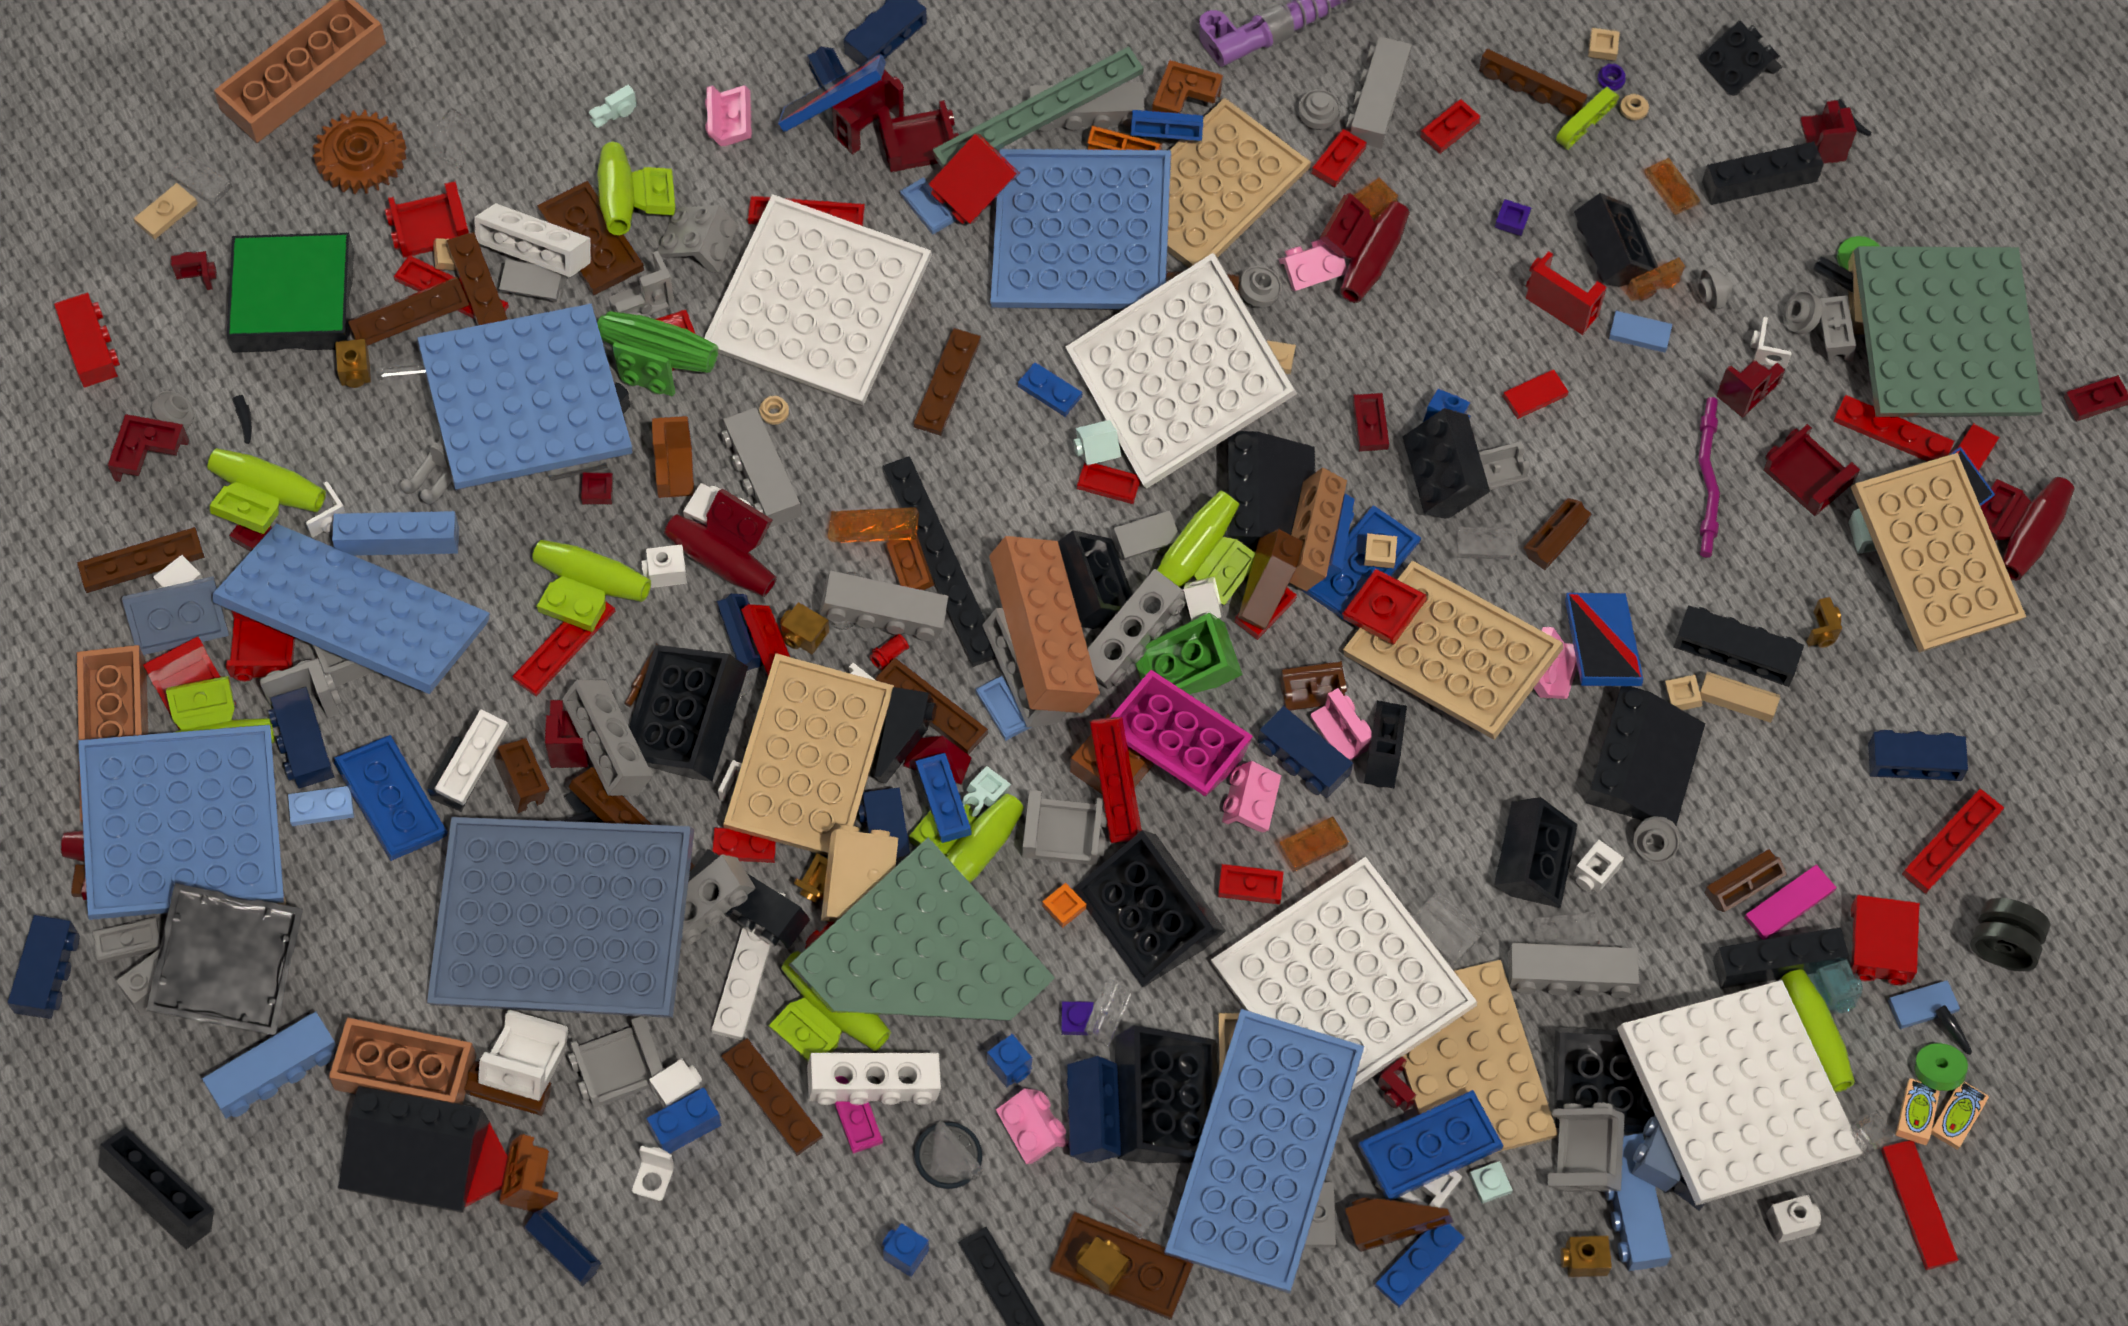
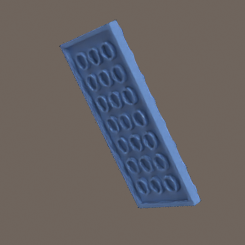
(351, 608)
(1265, 1151)

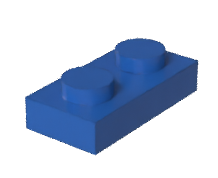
(1050, 389)

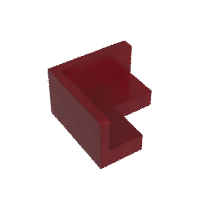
(1831, 132)
(1748, 388)
(143, 435)
(562, 740)

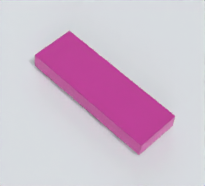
(1790, 902)
(858, 1123)

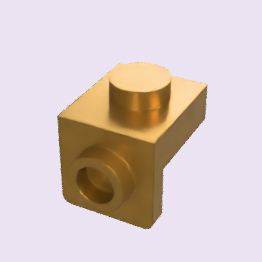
(1829, 622)
(814, 879)

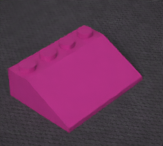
(1181, 733)

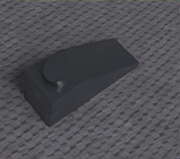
(904, 727)
(1385, 744)

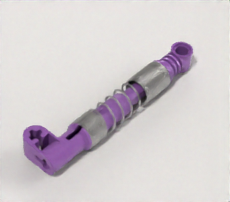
(1265, 28)

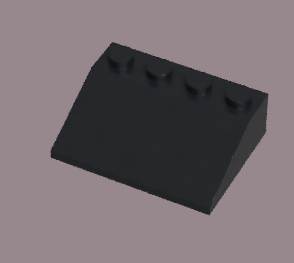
(1266, 481)
(686, 709)
(1645, 757)
(1148, 908)
(1597, 1069)
(1163, 1093)
(412, 1149)

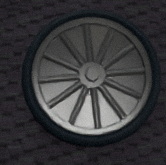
(923, 1154)

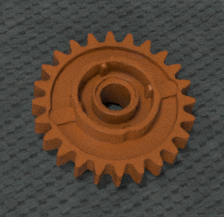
(338, 148)

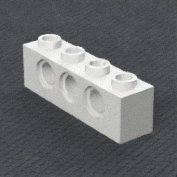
(532, 240)
(888, 1067)

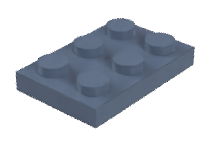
(175, 615)

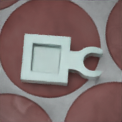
(617, 104)
(985, 789)

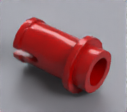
(887, 652)

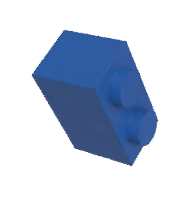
(684, 1121)

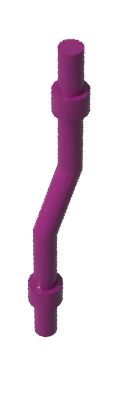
(1709, 526)

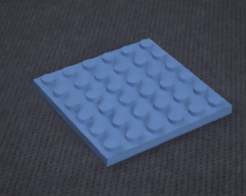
(1081, 228)
(524, 396)
(179, 813)

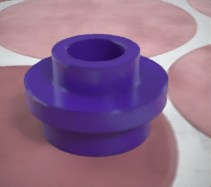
(1615, 71)

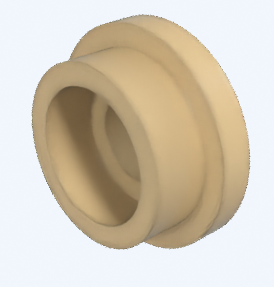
(1631, 112)
(770, 403)

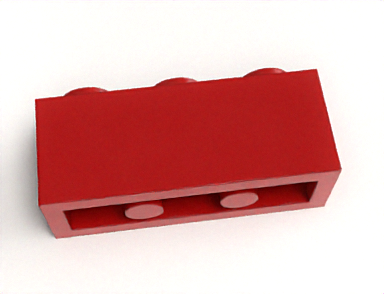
(87, 339)

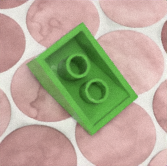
(1193, 656)

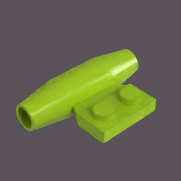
(622, 189)
(258, 490)
(1205, 552)
(584, 582)
(207, 707)
(988, 835)
(815, 1029)
(1820, 1029)

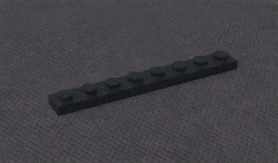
(941, 561)

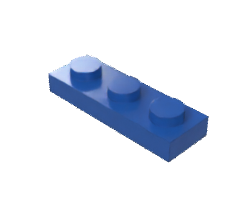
(1341, 539)
(943, 798)
(1418, 1263)

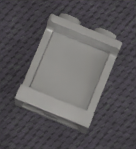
(1063, 830)
(616, 1064)
(1589, 1148)

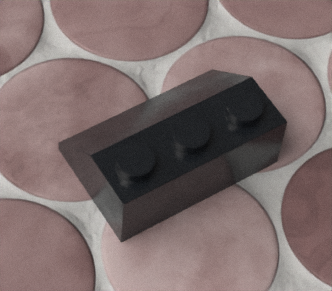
(1614, 240)
(1094, 577)
(1536, 852)

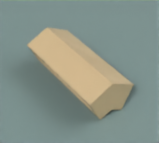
(1739, 697)

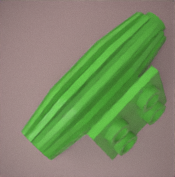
(651, 348)

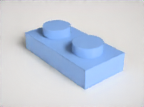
(320, 806)

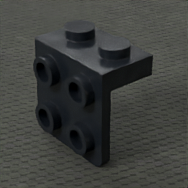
(1739, 58)

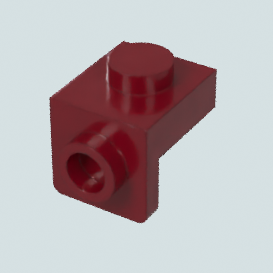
(194, 265)
(1395, 1090)

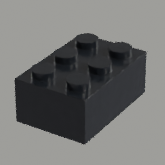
(1446, 463)

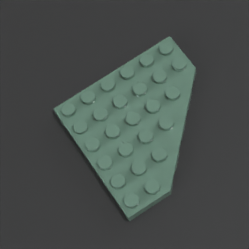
(923, 950)

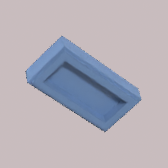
(927, 207)
(1640, 331)
(1002, 707)
(1921, 1004)

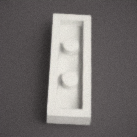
(472, 757)

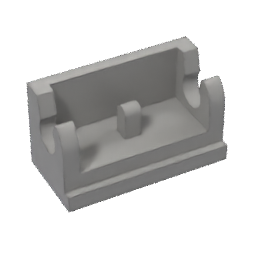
(532, 281)
(1837, 328)
(1505, 465)
(1144, 535)

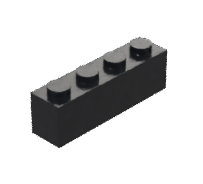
(1762, 173)
(1739, 645)
(764, 910)
(1778, 956)
(156, 1188)

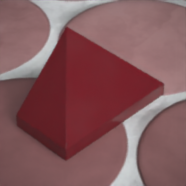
(931, 746)

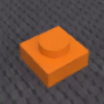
(1064, 905)

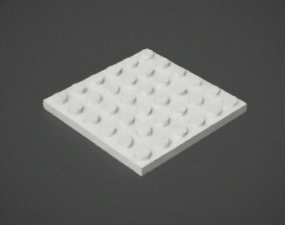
(817, 299)
(1180, 370)
(1350, 969)
(1739, 1091)

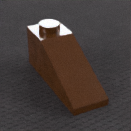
(1269, 576)
(1387, 1221)

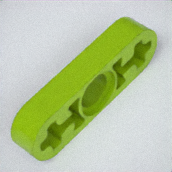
(1589, 114)

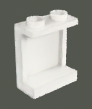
(524, 1055)

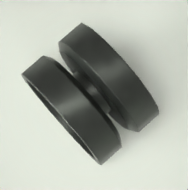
(2010, 934)

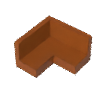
(1184, 81)
(673, 456)
(525, 1176)

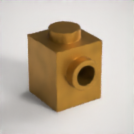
(353, 363)
(804, 628)
(1587, 1256)
(1102, 1264)

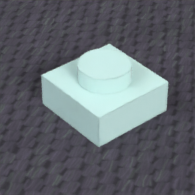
(1490, 1182)

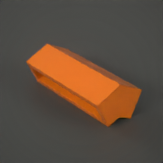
(1115, 140)

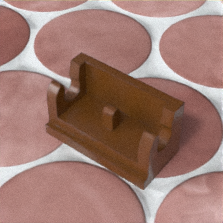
(1310, 685)
(521, 774)

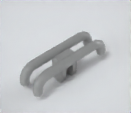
(436, 457)

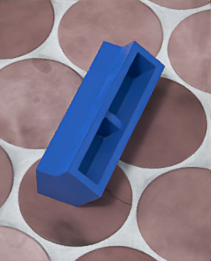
(1167, 125)

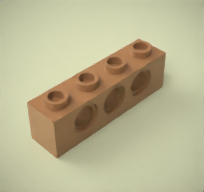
(1317, 525)

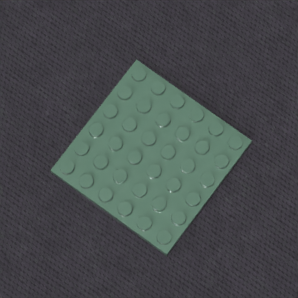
(1947, 331)

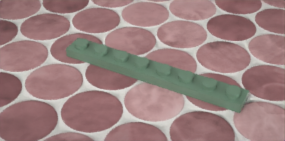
(1049, 104)

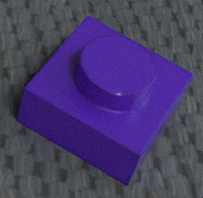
(1513, 217)
(1075, 1017)

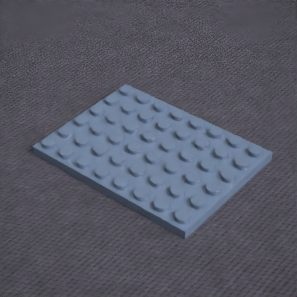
(561, 916)

